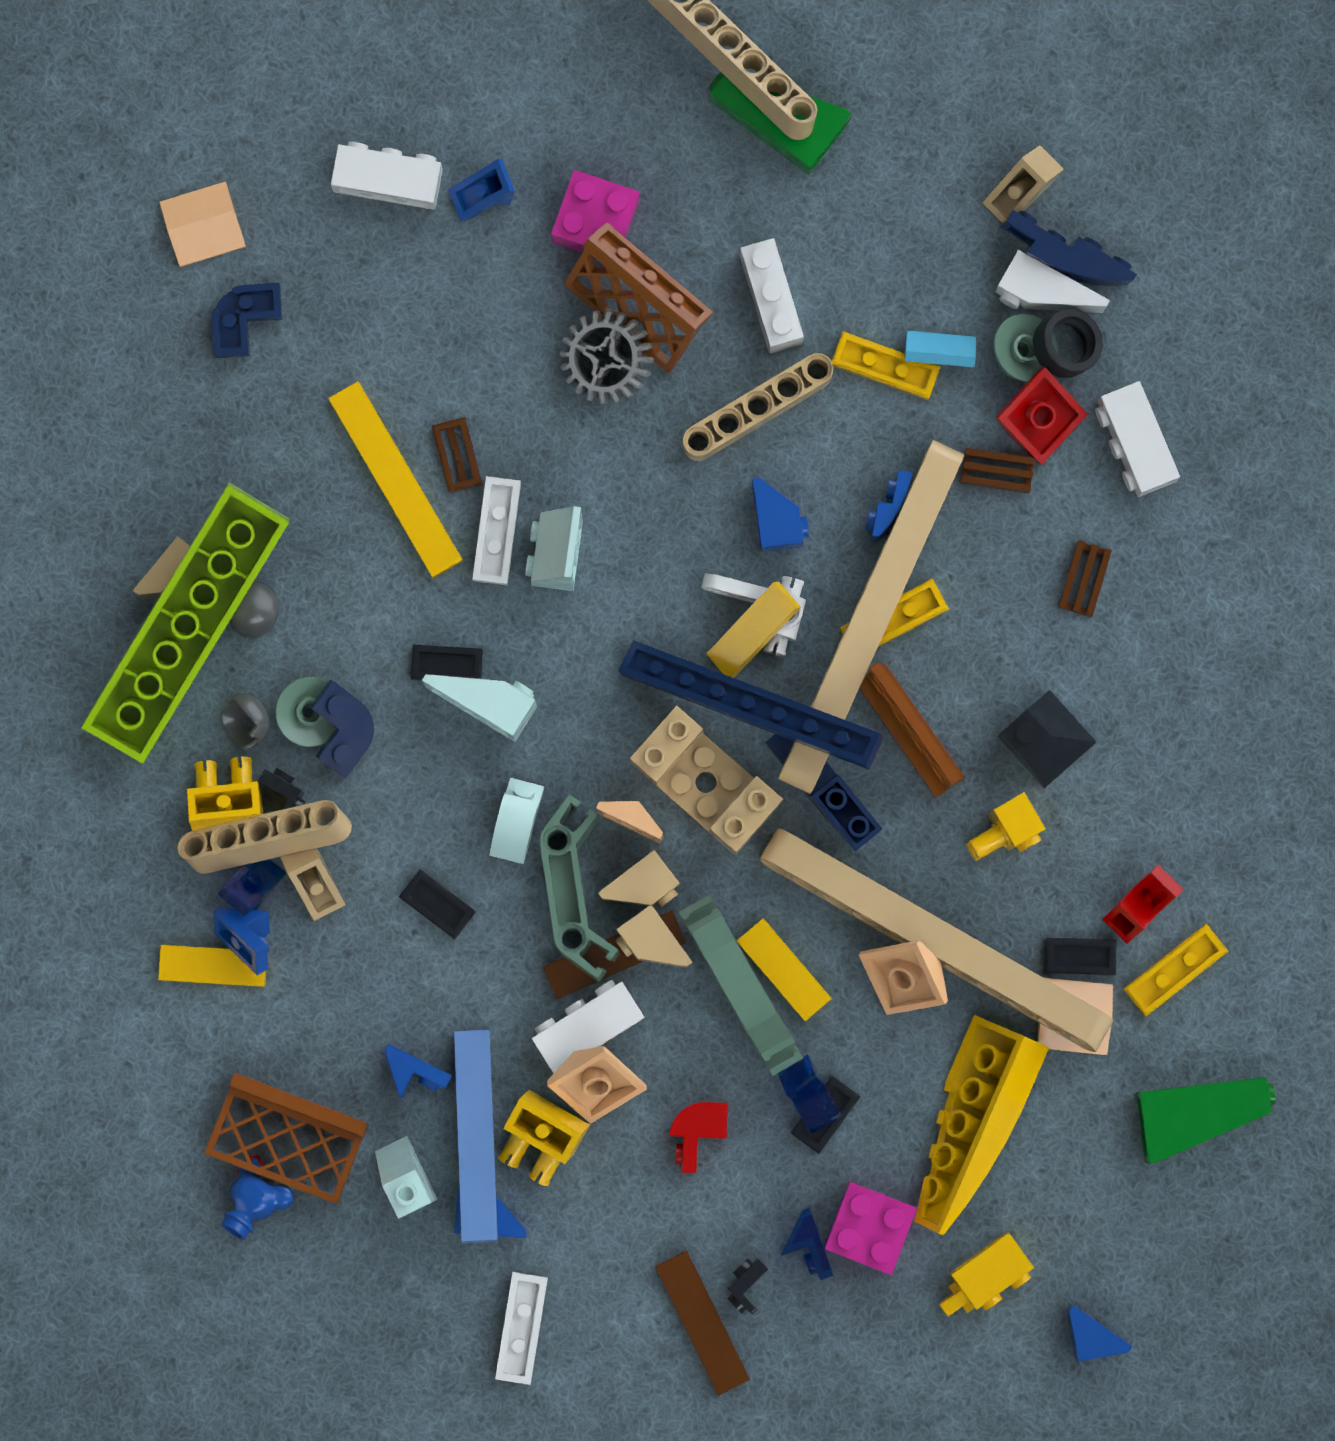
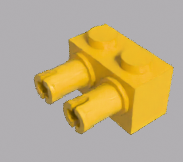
(219, 804)
(1013, 826)
(546, 1128)

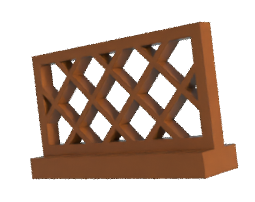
(647, 283)
(910, 730)
(298, 1109)

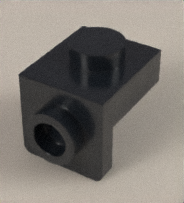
(282, 784)
(746, 1276)

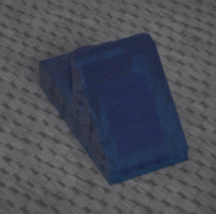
(251, 885)
(809, 1094)
(806, 1235)

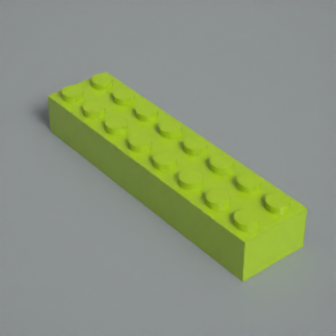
(185, 623)

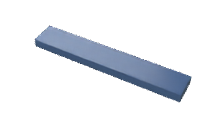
(475, 1137)

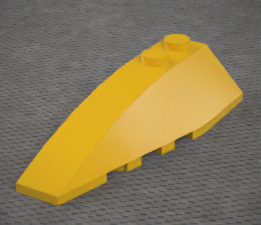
(982, 1107)

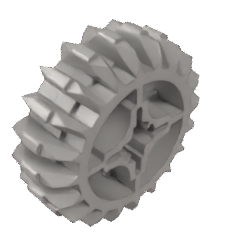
(612, 341)

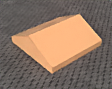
(202, 224)
(632, 816)
(905, 977)
(1095, 994)
(595, 1082)

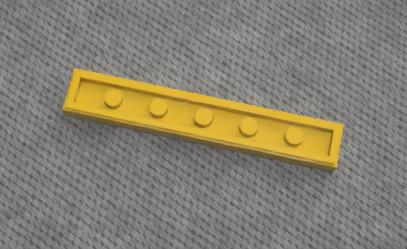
(395, 479)

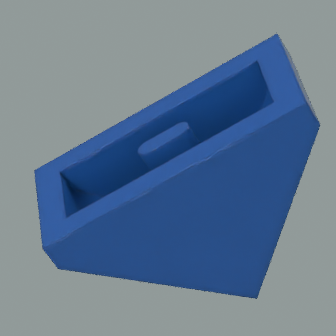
(1091, 1338)

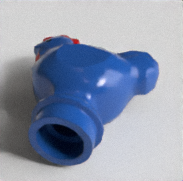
(254, 1201)

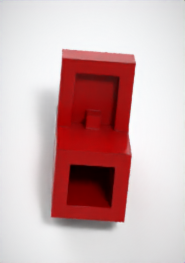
(1142, 904)
(696, 1121)

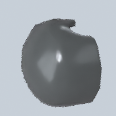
(256, 611)
(234, 714)

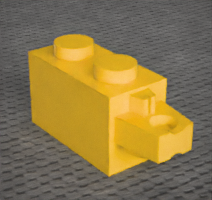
(986, 1275)

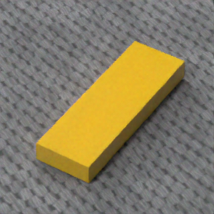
(884, 365)
(913, 610)
(753, 630)
(206, 966)
(784, 969)
(1175, 970)

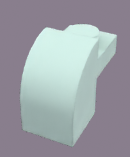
(516, 820)

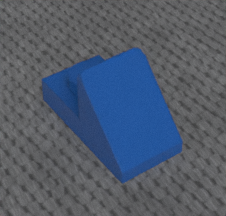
(482, 191)
(244, 935)
(406, 1066)

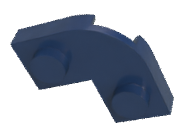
(238, 308)
(352, 725)

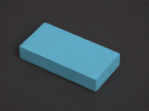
(940, 349)

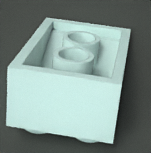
(556, 548)
(490, 701)

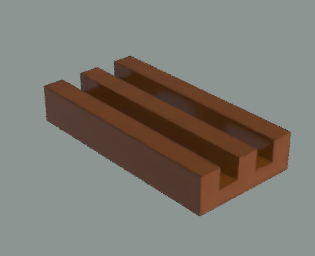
(1001, 457)
(464, 483)
(1093, 550)

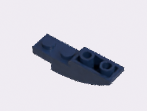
(1080, 261)
(834, 800)

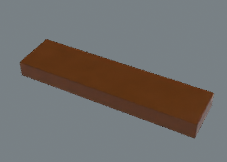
(568, 978)
(702, 1322)

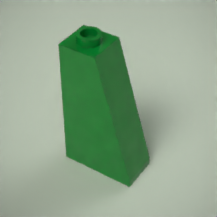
(803, 153)
(1193, 1114)

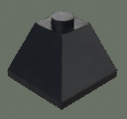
(1046, 739)

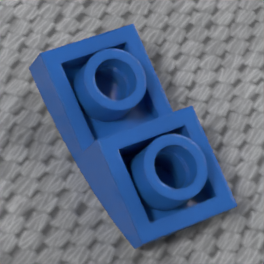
(885, 513)

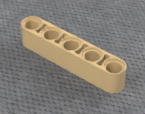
(766, 392)
(249, 832)

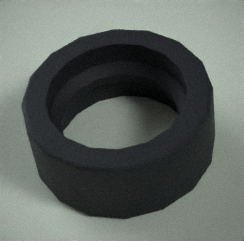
(1084, 326)

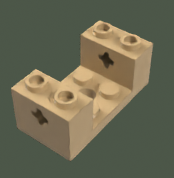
(679, 754)

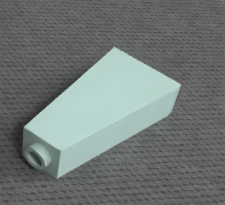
(404, 1177)

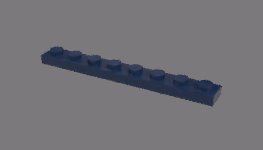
(751, 704)

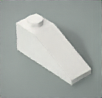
(1039, 287)

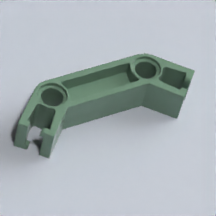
(566, 888)
(740, 985)

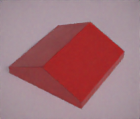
(1041, 416)

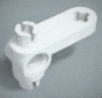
(750, 593)

